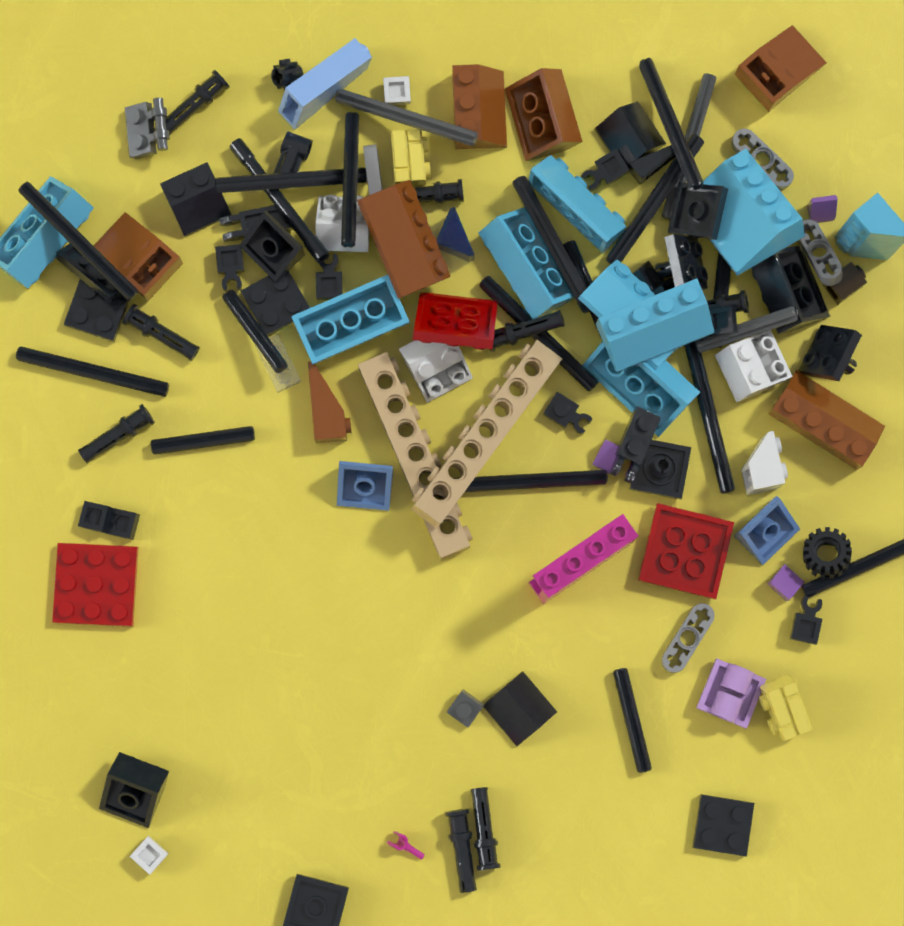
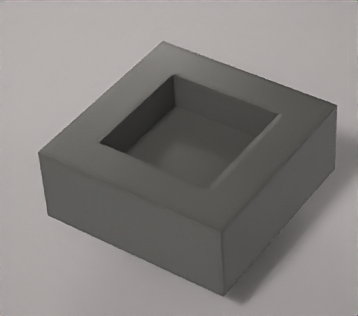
(465, 708)

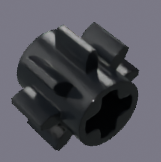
(285, 73)

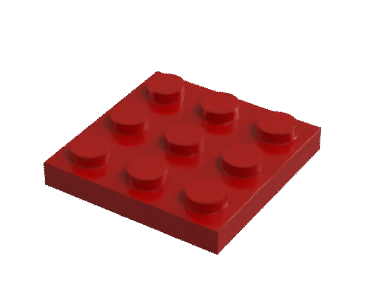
(455, 320)
(686, 551)
(95, 584)

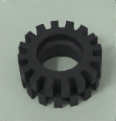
(822, 567)

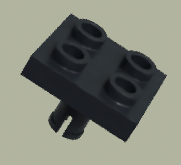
(684, 261)
(831, 353)
(663, 470)

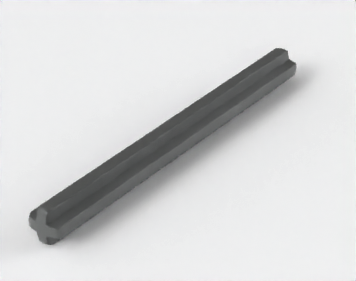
(406, 117)
(694, 127)

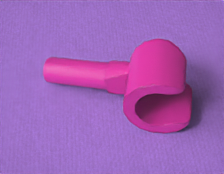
(403, 844)

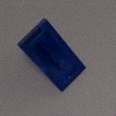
(453, 238)

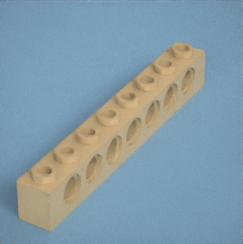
(544, 363)
(371, 372)

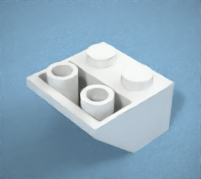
(330, 225)
(753, 365)
(435, 367)
(763, 468)

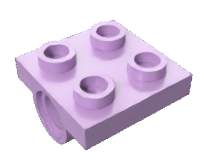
(731, 693)

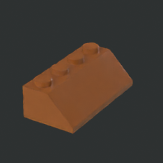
(404, 238)
(827, 420)

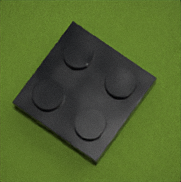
(698, 211)
(274, 302)
(94, 314)
(723, 825)
(315, 902)

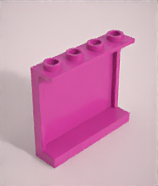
(583, 558)

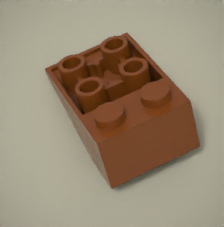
(779, 67)
(138, 255)

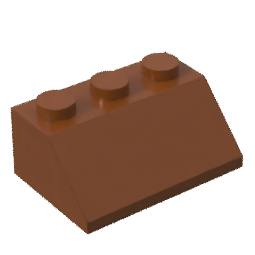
(480, 104)
(543, 114)

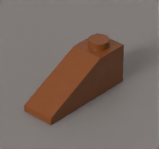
(327, 413)

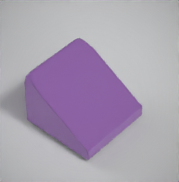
(822, 208)
(606, 456)
(785, 583)

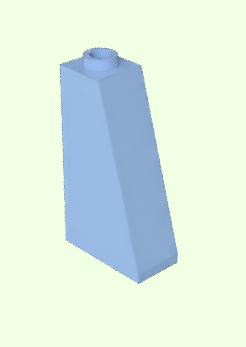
(322, 82)

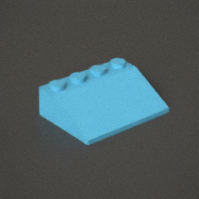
(755, 214)

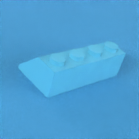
(576, 202)
(872, 231)
(32, 241)
(526, 262)
(615, 290)
(350, 319)
(655, 325)
(657, 391)

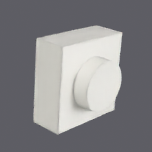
(397, 90)
(149, 855)

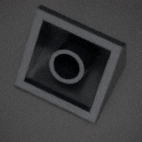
(630, 132)
(272, 246)
(520, 708)

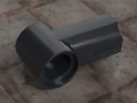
(293, 152)

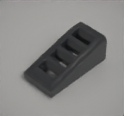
(648, 165)

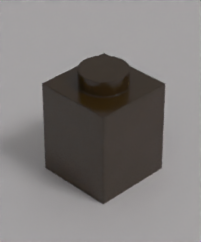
(852, 281)

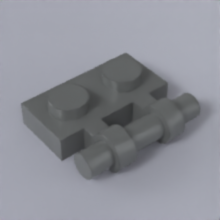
(140, 128)

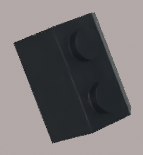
(195, 199)
(133, 789)

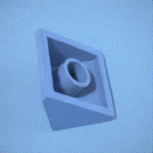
(364, 485)
(768, 530)

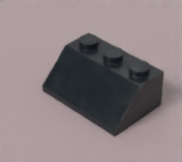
(787, 282)

